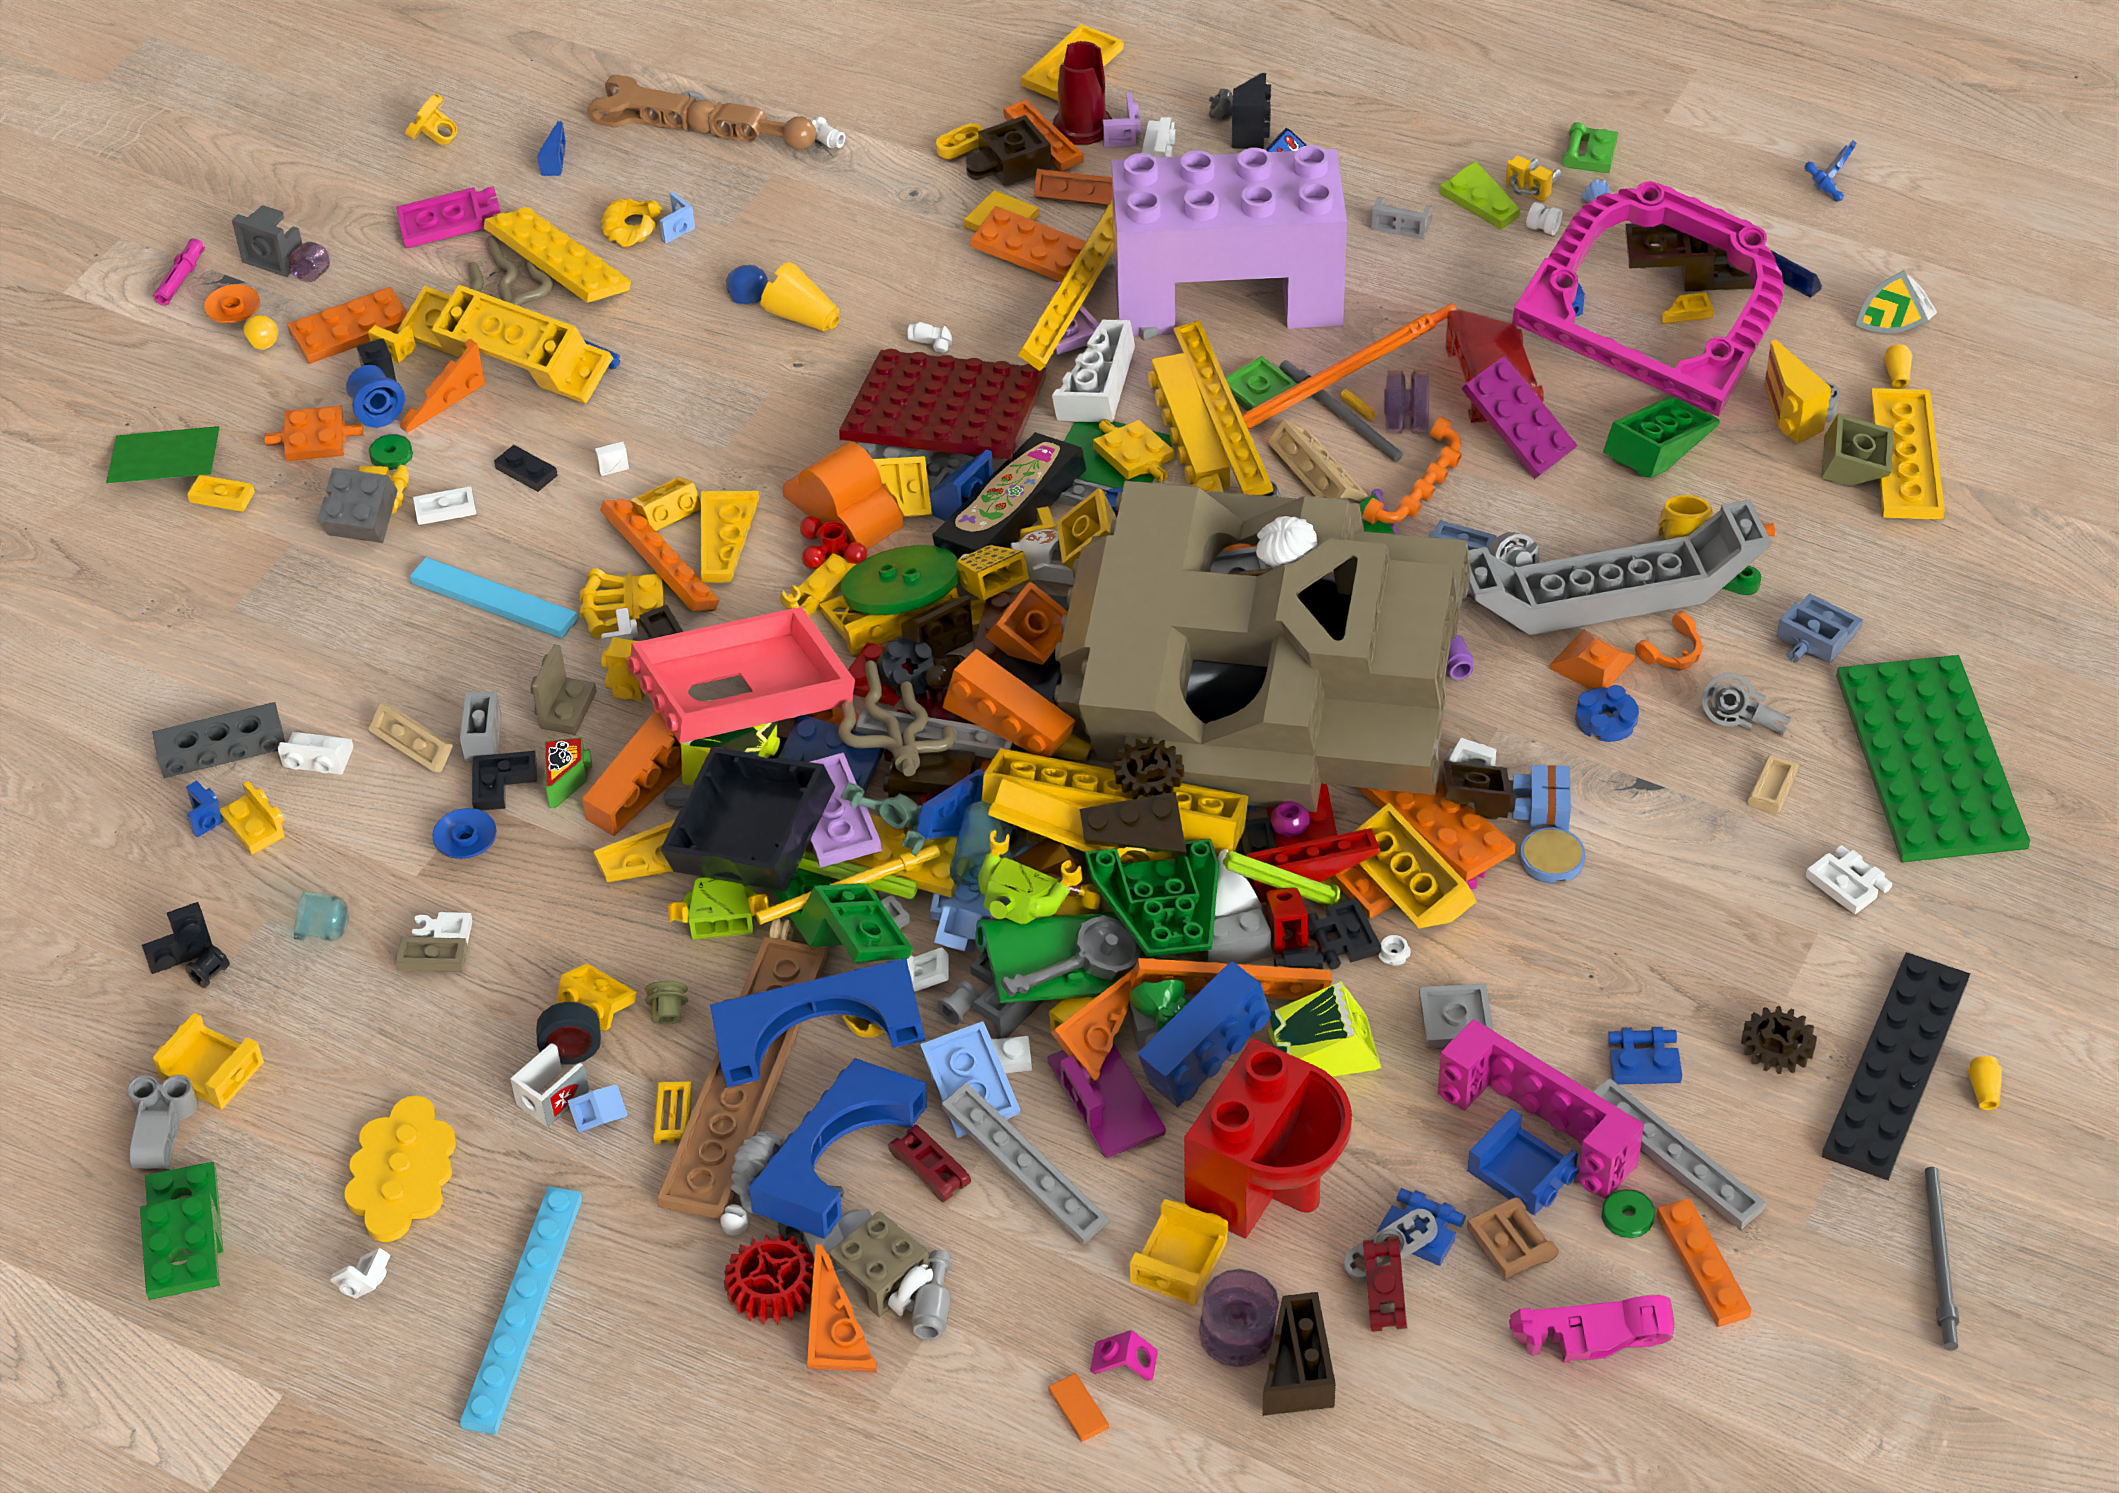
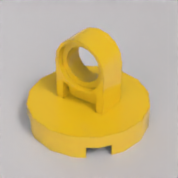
(428, 121)

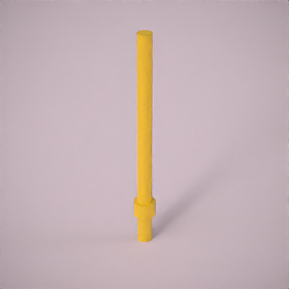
(905, 862)

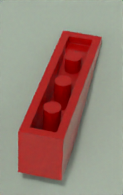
(1318, 857)

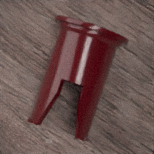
(1081, 94)

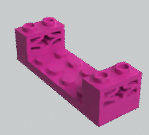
(1606, 1133)

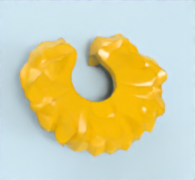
(619, 210)

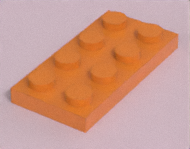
(1027, 243)
(346, 324)

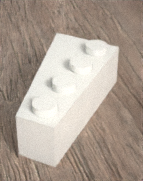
(1098, 378)

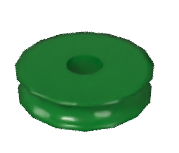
(393, 442)
(1624, 1225)

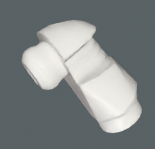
(827, 134)
(927, 334)

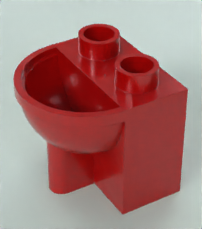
(1265, 1138)

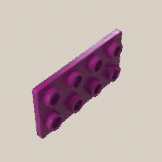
(1111, 1106)

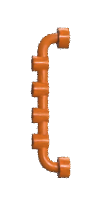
(1423, 487)

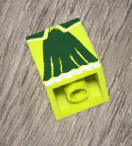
(759, 740)
(1326, 1032)

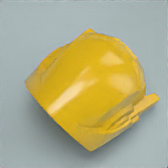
(1683, 516)

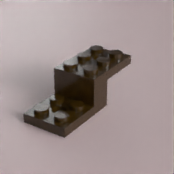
(1702, 263)

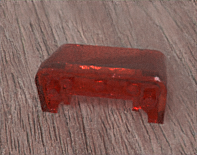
(1481, 342)

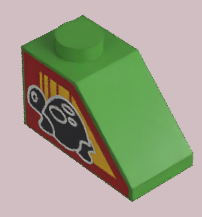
(565, 768)

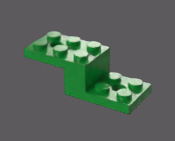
(846, 917)
(181, 1230)

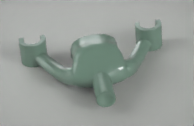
(896, 811)

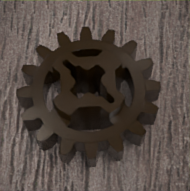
(1151, 768)
(1778, 1040)

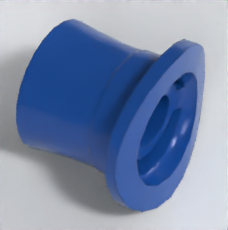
(374, 396)

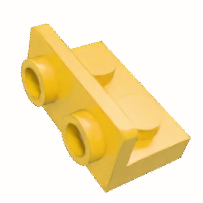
(668, 502)
(253, 819)
(595, 990)

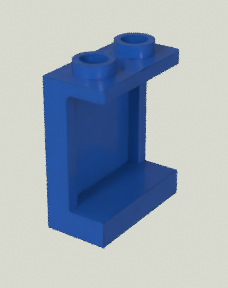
(1521, 1164)

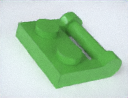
(1598, 152)

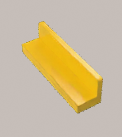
(1041, 813)

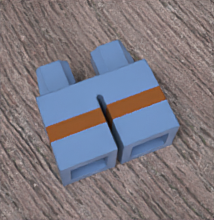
(1548, 795)

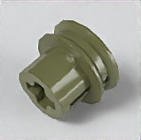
(666, 1001)

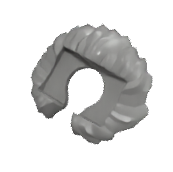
(750, 1160)

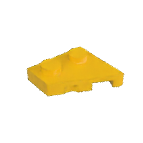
(907, 484)

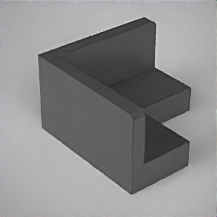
(1004, 1015)

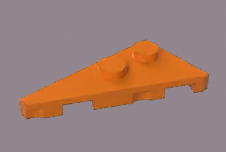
(1091, 1030)
(834, 1334)

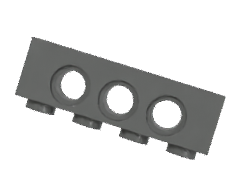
(218, 740)

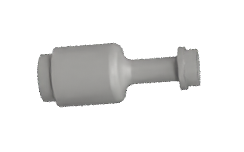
(932, 1300)

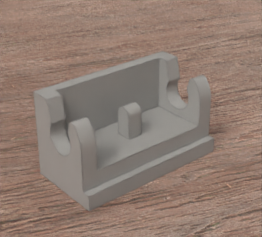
(1400, 221)

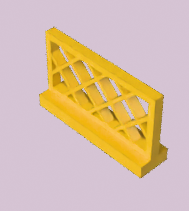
(869, 627)

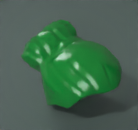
(1159, 1000)

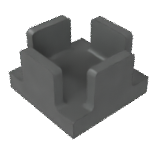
(263, 243)

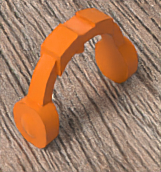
(1686, 626)

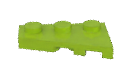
(1481, 195)

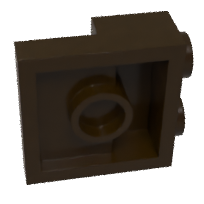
(1480, 784)

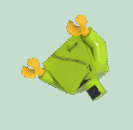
(1018, 890)
(718, 908)

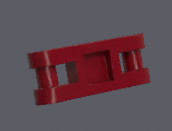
(929, 1162)
(1385, 1284)

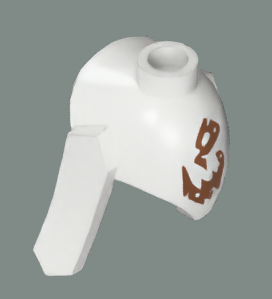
(1038, 553)

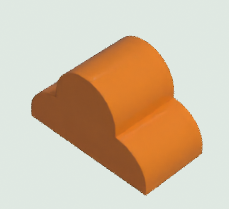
(847, 490)

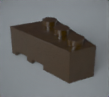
(1300, 1361)

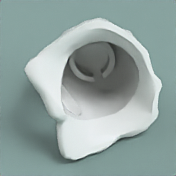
(1233, 892)

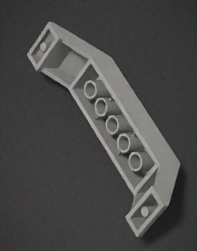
(1623, 579)

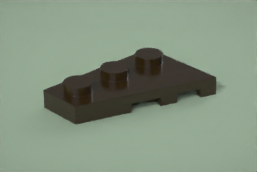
(1137, 823)

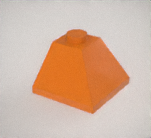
(1029, 626)
(1592, 661)

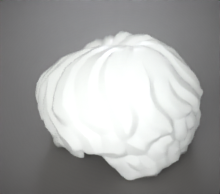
(1285, 541)

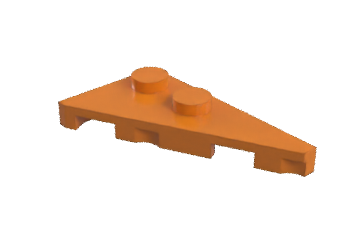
(449, 387)

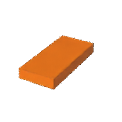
(1078, 1407)

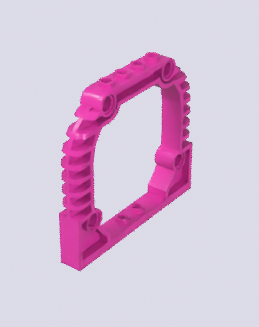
(1701, 380)

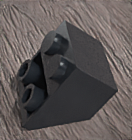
(1251, 113)

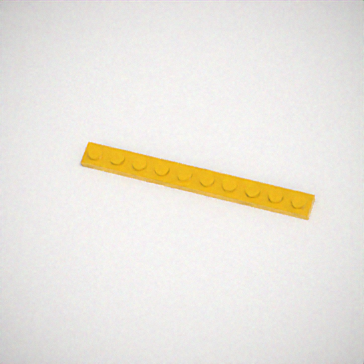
(1070, 293)
(1223, 410)

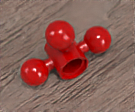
(832, 540)

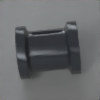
(207, 966)

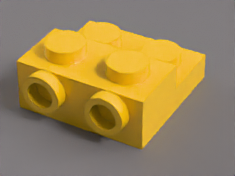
(618, 677)

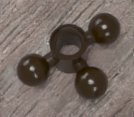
(941, 672)

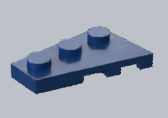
(945, 812)

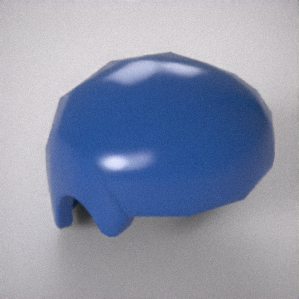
(746, 284)

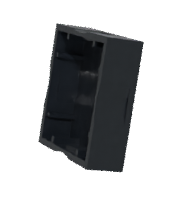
(748, 818)

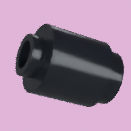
(1299, 958)

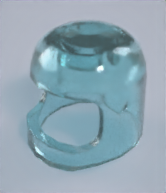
(321, 916)

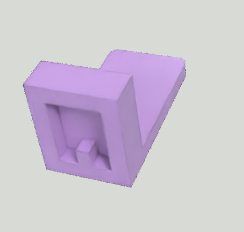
(1123, 131)

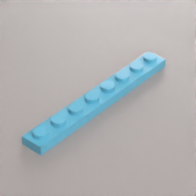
(521, 1311)

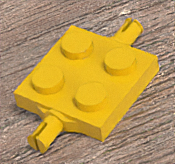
(1133, 449)

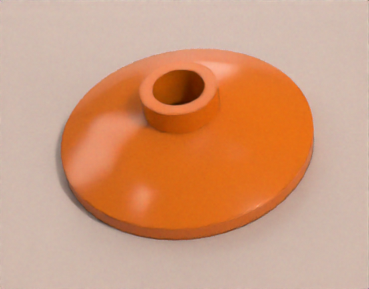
(232, 303)

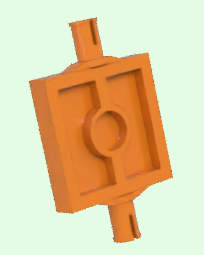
(314, 433)

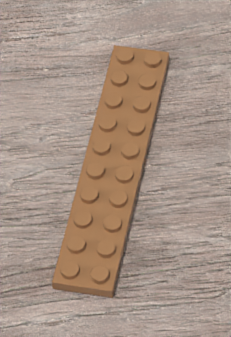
(724, 1116)

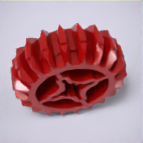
(772, 1269)

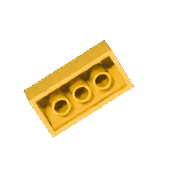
(1414, 872)

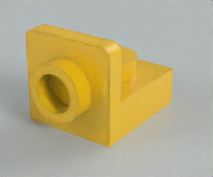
(399, 344)

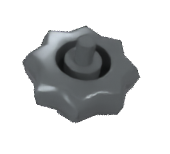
(1221, 104)

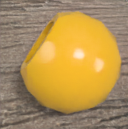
(261, 331)

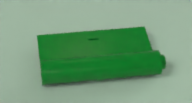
(1036, 945)

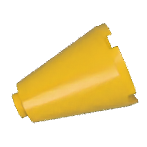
(799, 299)

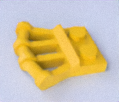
(637, 592)

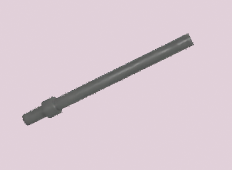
(1344, 413)
(1947, 1312)

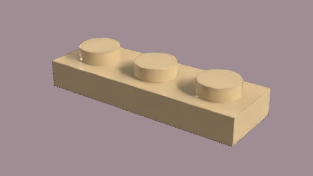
(410, 737)

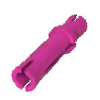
(183, 265)

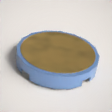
(1552, 855)

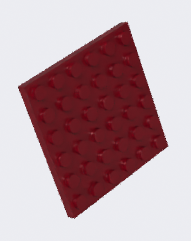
(943, 404)

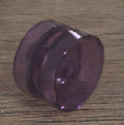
(1406, 402)

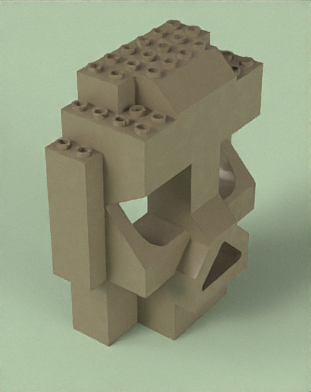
(1327, 709)

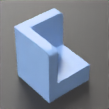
(957, 928)
(597, 1108)

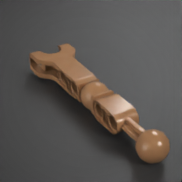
(678, 111)

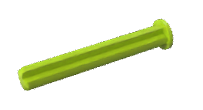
(1281, 878)
(891, 884)

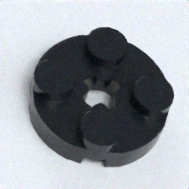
(907, 652)

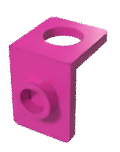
(1122, 1350)

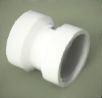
(1544, 218)

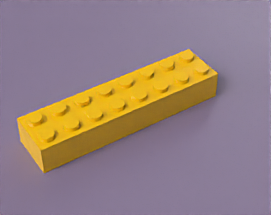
(1202, 810)

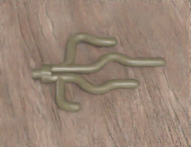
(510, 276)
(905, 748)

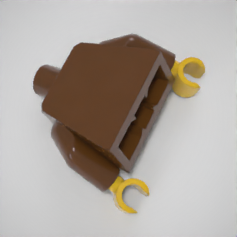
(1048, 858)

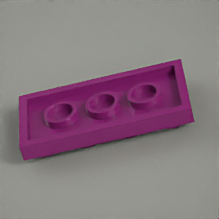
(1519, 417)

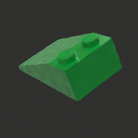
(1658, 435)

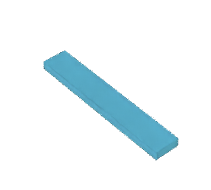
(494, 597)

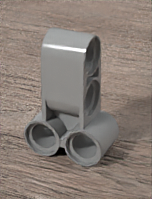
(158, 1118)

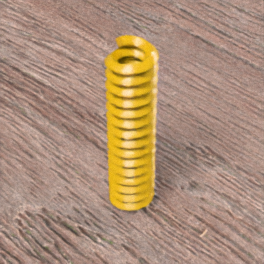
(1357, 404)

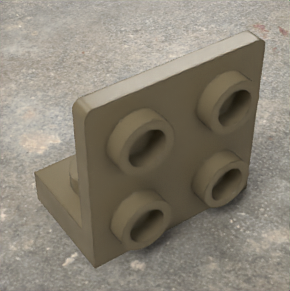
(559, 699)
(879, 1258)

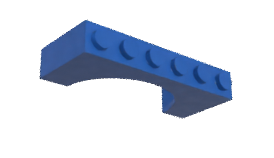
(753, 1022)
(859, 1098)

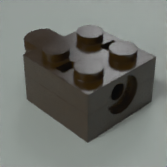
(1010, 152)

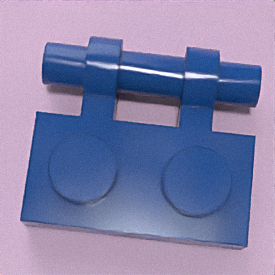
(1646, 1065)
(1445, 1214)

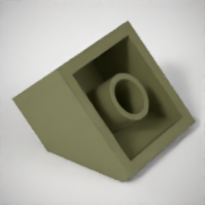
(1856, 451)

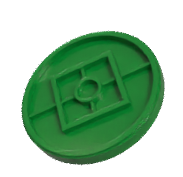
(900, 580)

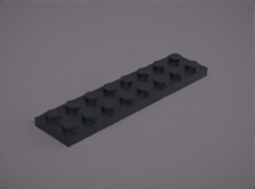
(1896, 1066)

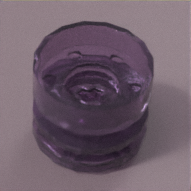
(1238, 1317)

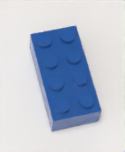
(1205, 1034)

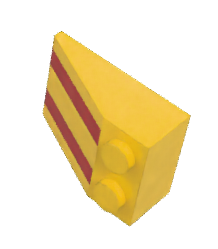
(1795, 394)

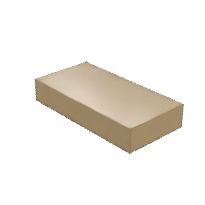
(1773, 784)

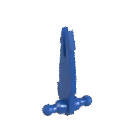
(1823, 180)

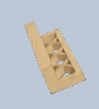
(1314, 463)

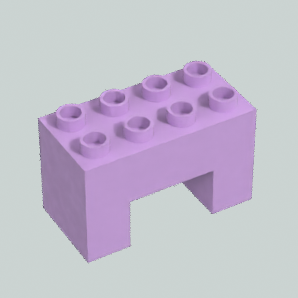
(1230, 221)

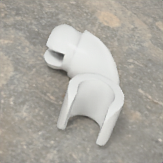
(912, 1281)

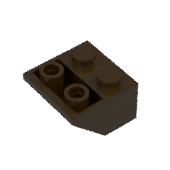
(942, 626)

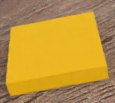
(996, 198)

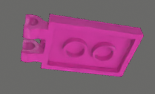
(446, 215)

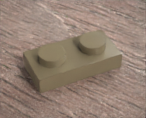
(431, 954)

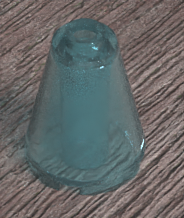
(974, 844)

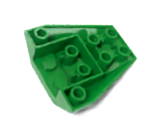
(1164, 901)

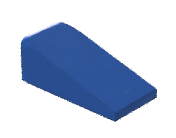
(552, 152)

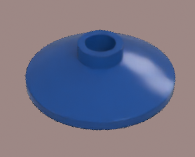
(464, 833)

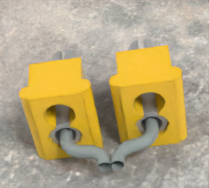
(1540, 180)

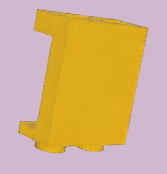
(209, 1060)
(1180, 1252)

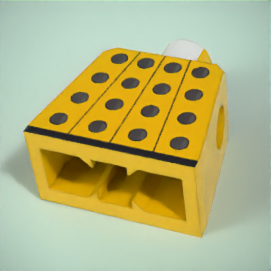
(992, 570)

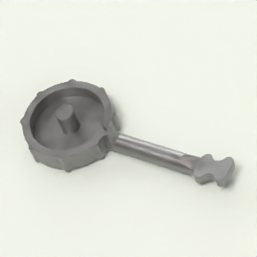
(1100, 947)

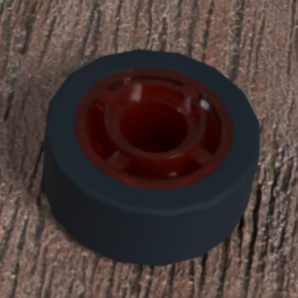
(572, 1029)

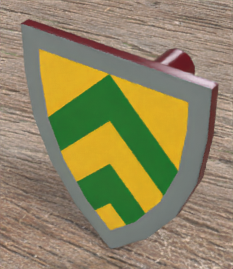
(1892, 307)

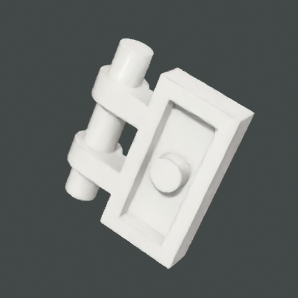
(1845, 885)

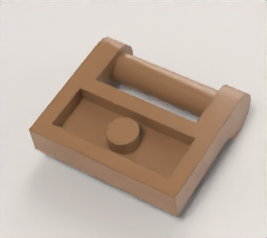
(1503, 1242)

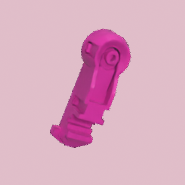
(1598, 1328)

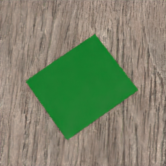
(163, 454)
(1097, 468)

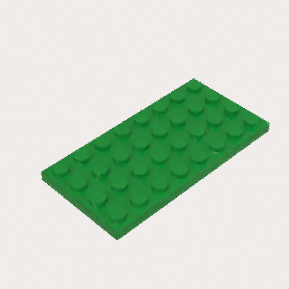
(1932, 759)

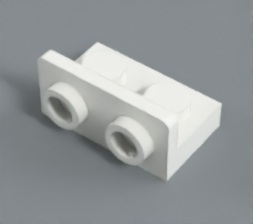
(315, 753)

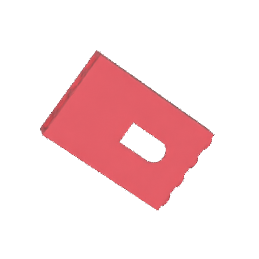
(776, 655)

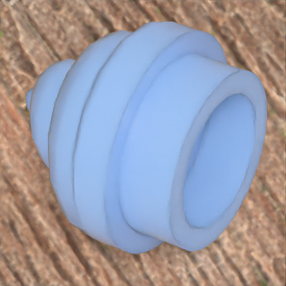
(1595, 189)

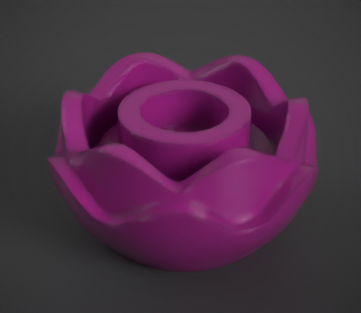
(1289, 819)

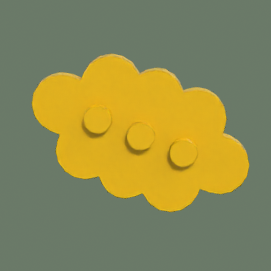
(400, 1168)

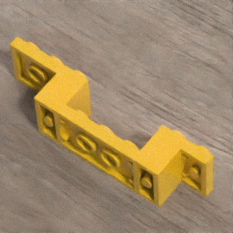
(527, 339)

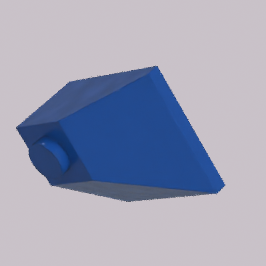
(960, 485)

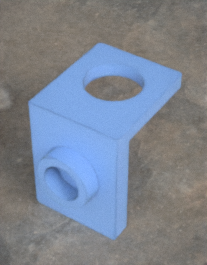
(679, 221)

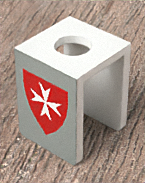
(539, 1073)

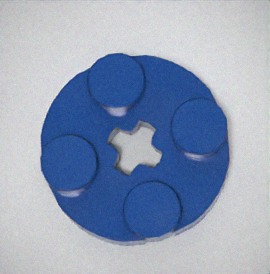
(1611, 700)

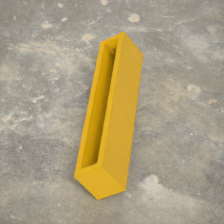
(1188, 419)

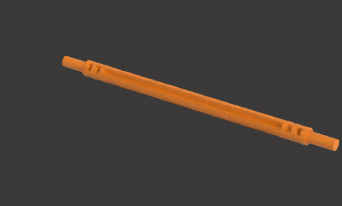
(1345, 367)

